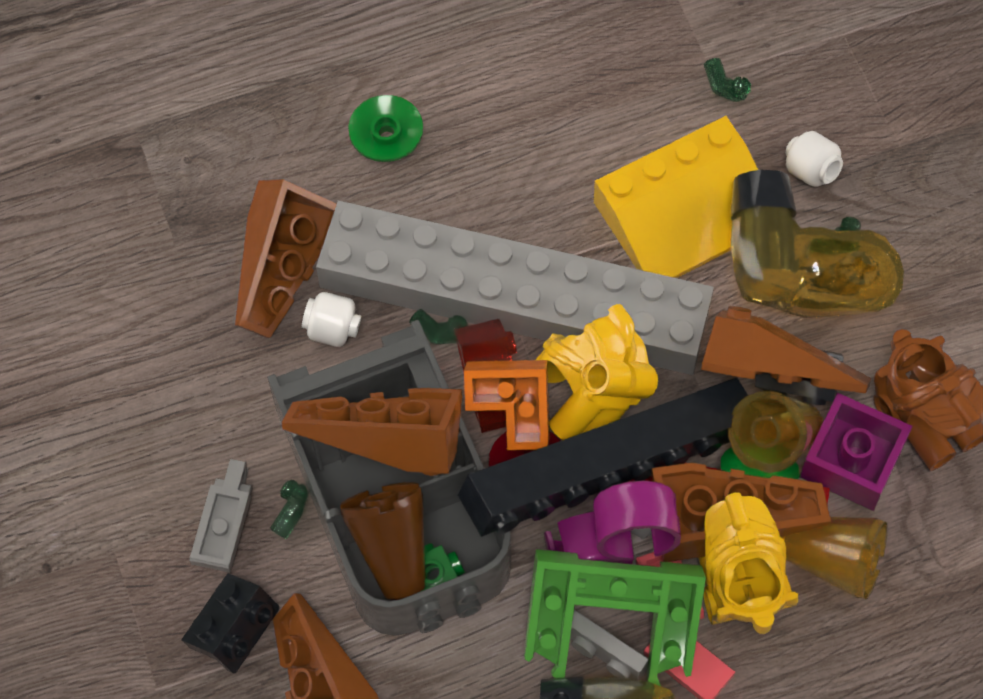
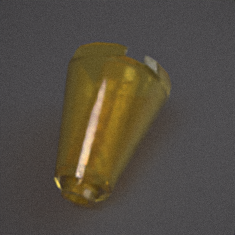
(772, 430)
(841, 552)

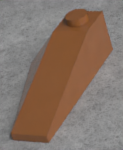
(280, 248)
(751, 345)
(791, 502)
(314, 658)

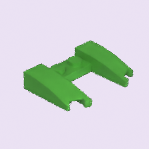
(669, 591)

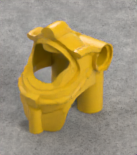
(604, 369)
(744, 564)

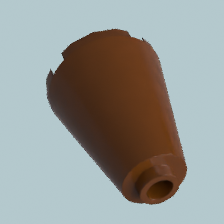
(390, 536)

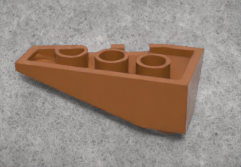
(401, 432)

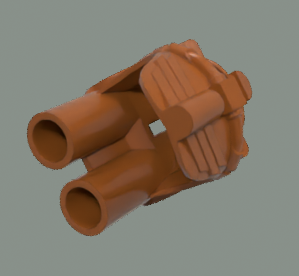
(936, 399)

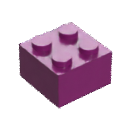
(855, 451)

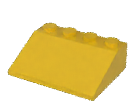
(676, 201)

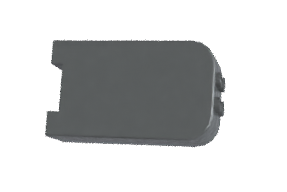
(337, 474)

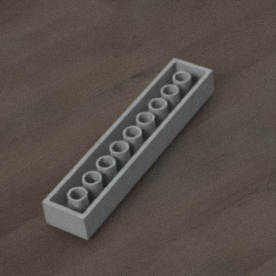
(497, 278)

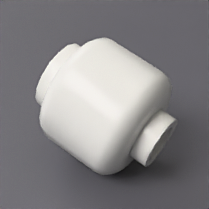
(813, 159)
(331, 319)

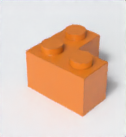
(514, 387)

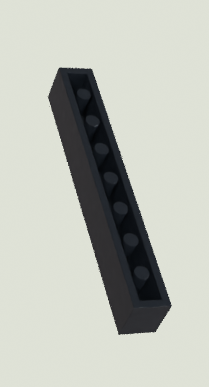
(600, 458)

